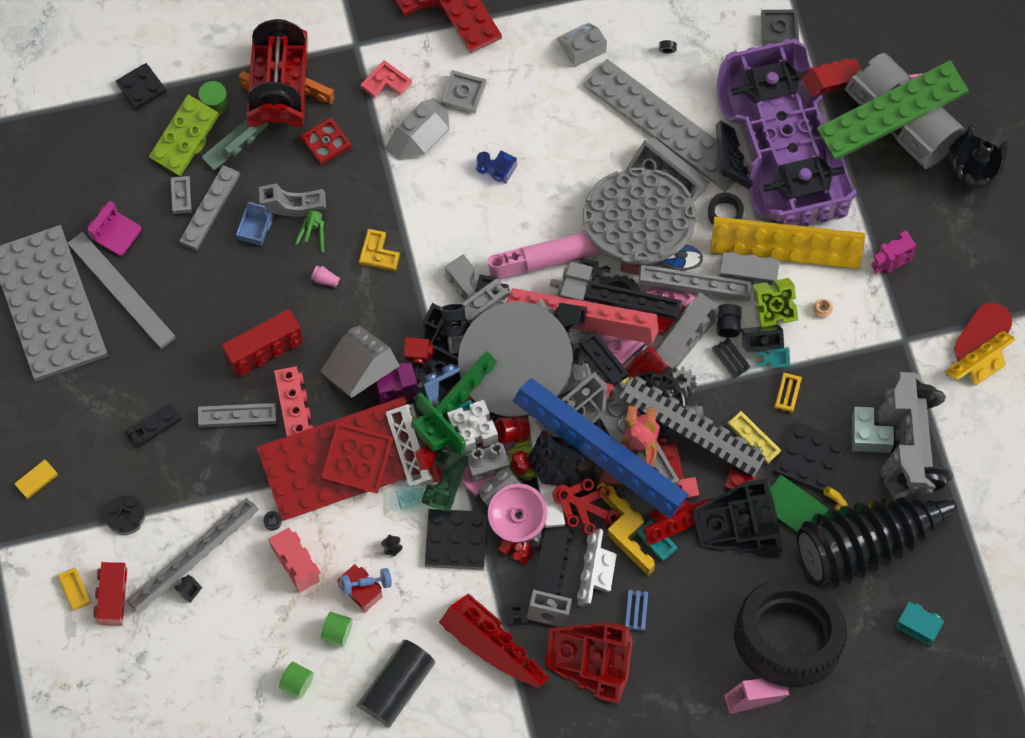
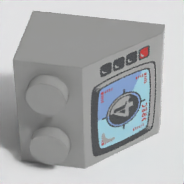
(583, 43)

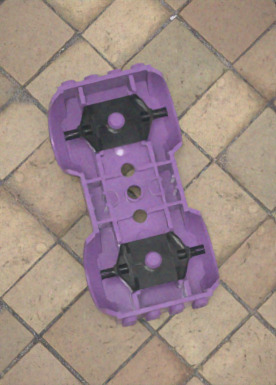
(786, 185)

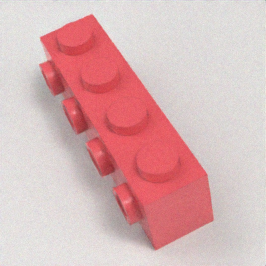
(292, 400)

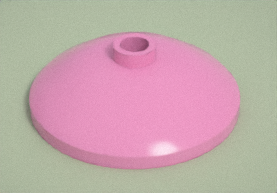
(514, 500)

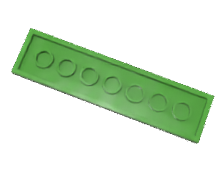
(892, 110)

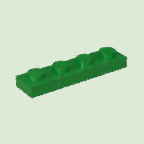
(468, 382)

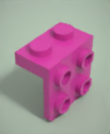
(113, 229)

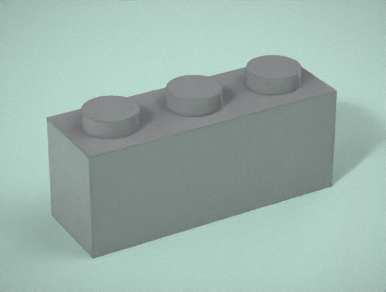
(749, 268)

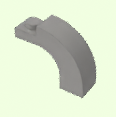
(290, 204)

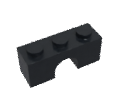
(569, 316)

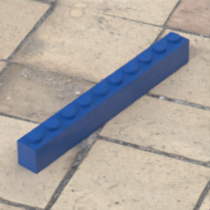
(600, 448)

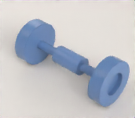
(385, 578)

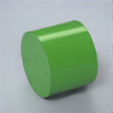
(214, 96)
(336, 629)
(296, 680)

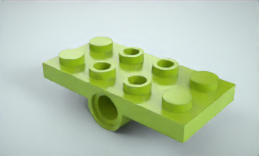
(184, 135)

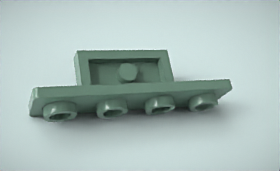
(232, 144)

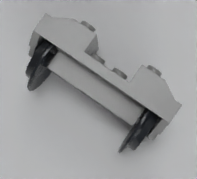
(910, 467)

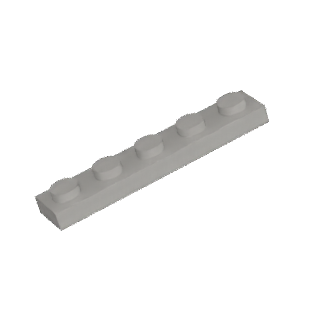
(209, 208)

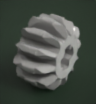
(687, 379)

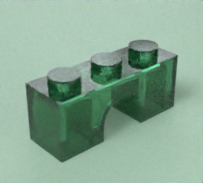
(443, 494)

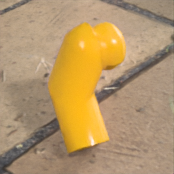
(835, 496)

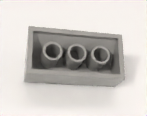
(655, 156)

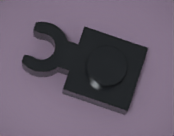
(596, 271)

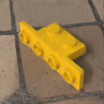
(982, 361)

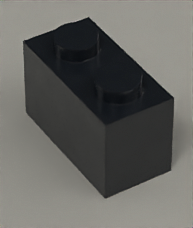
(762, 338)

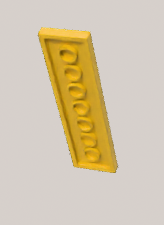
(788, 242)

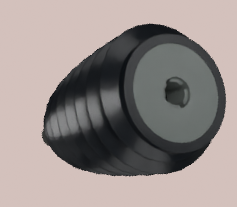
(863, 535)

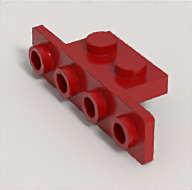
(667, 527)

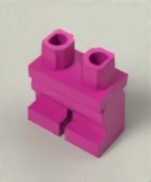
(894, 254)

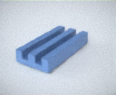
(637, 594)

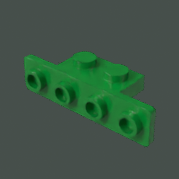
(435, 429)

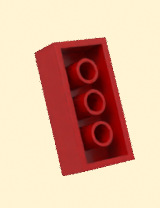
(262, 343)

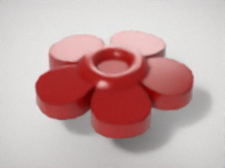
(522, 552)

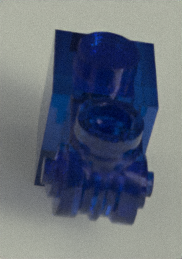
(500, 168)

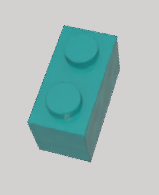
(920, 623)

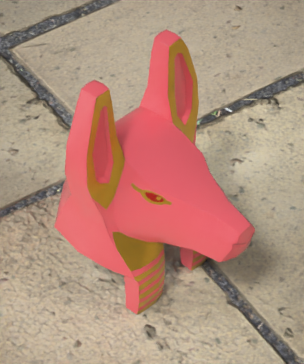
(642, 433)

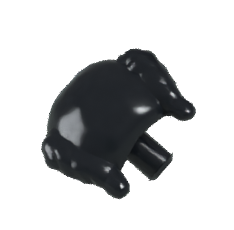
(977, 160)

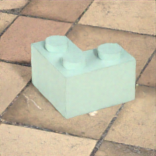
(867, 436)

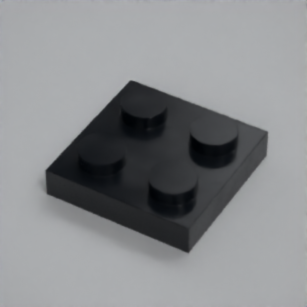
(141, 86)

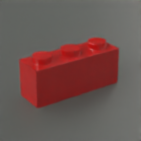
(111, 593)

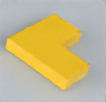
(374, 254)

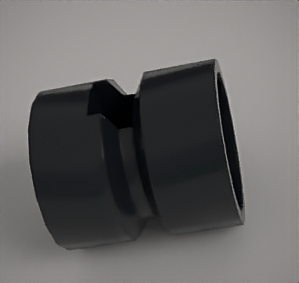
(454, 320)
(729, 320)

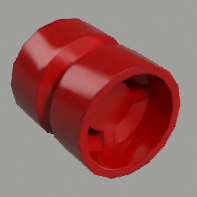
(512, 429)

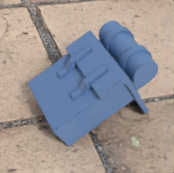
(254, 224)

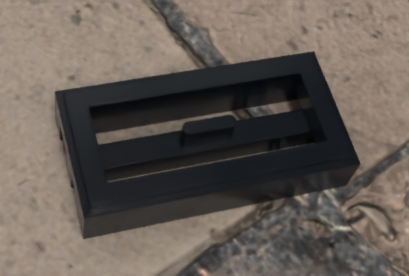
(716, 349)

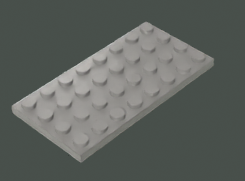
(49, 304)

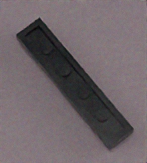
(632, 300)

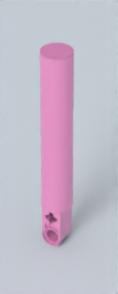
(541, 255)

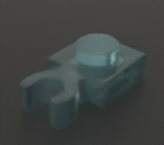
(409, 496)

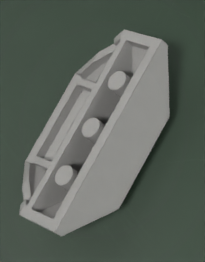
(419, 130)
(587, 399)

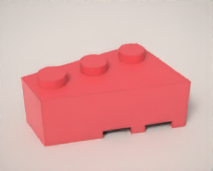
(295, 559)

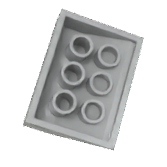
(358, 361)

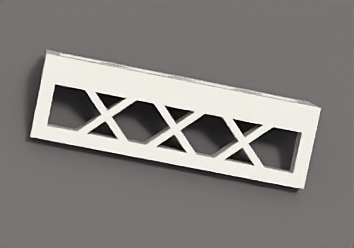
(409, 414)

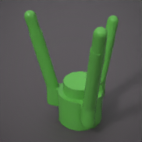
(312, 222)

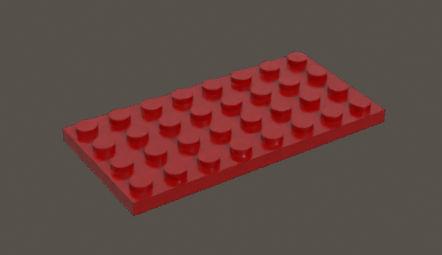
(297, 462)

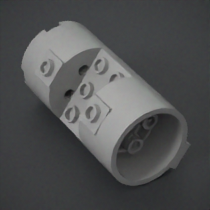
(924, 138)

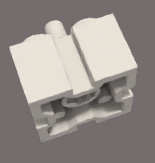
(474, 425)

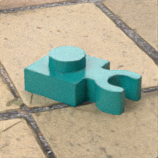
(777, 357)

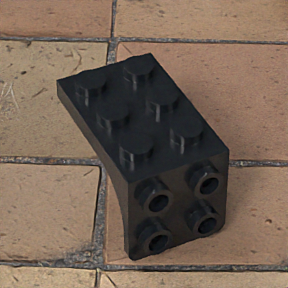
(561, 465)

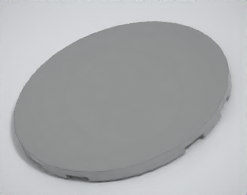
(639, 216)
(525, 344)

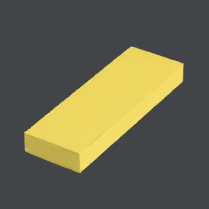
(746, 429)

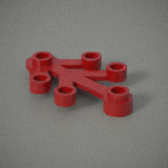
(582, 504)

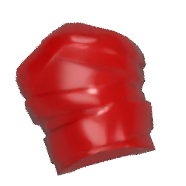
(520, 462)

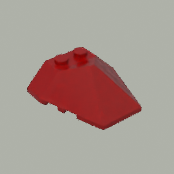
(592, 657)

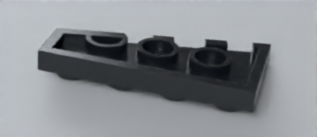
(730, 156)

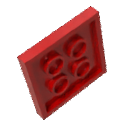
(357, 457)

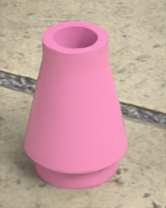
(324, 276)

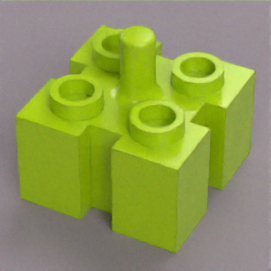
(775, 302)

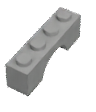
(461, 273)

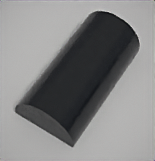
(396, 682)

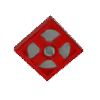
(326, 141)

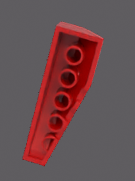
(482, 634)

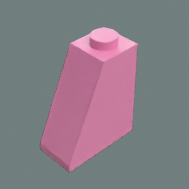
(754, 694)

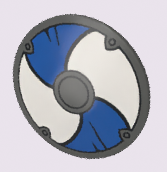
(685, 259)

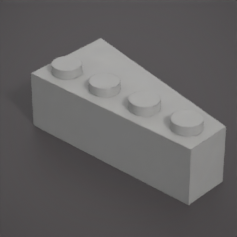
(687, 331)

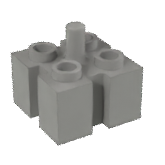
(574, 281)

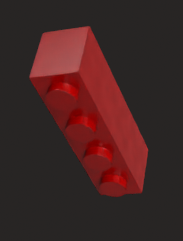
(830, 77)

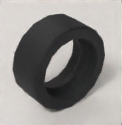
(725, 198)

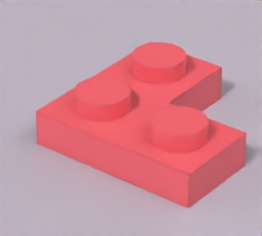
(385, 76)

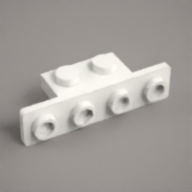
(597, 569)

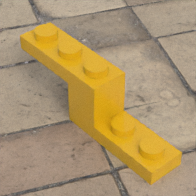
(625, 529)

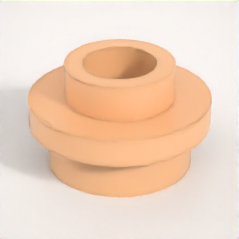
(823, 303)

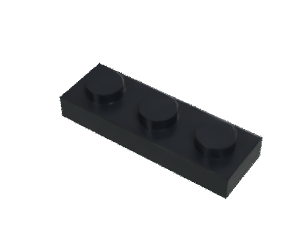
(603, 358)

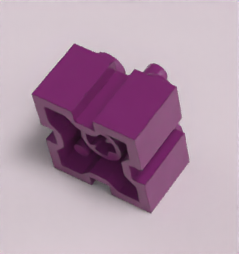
(397, 384)

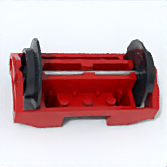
(277, 50)

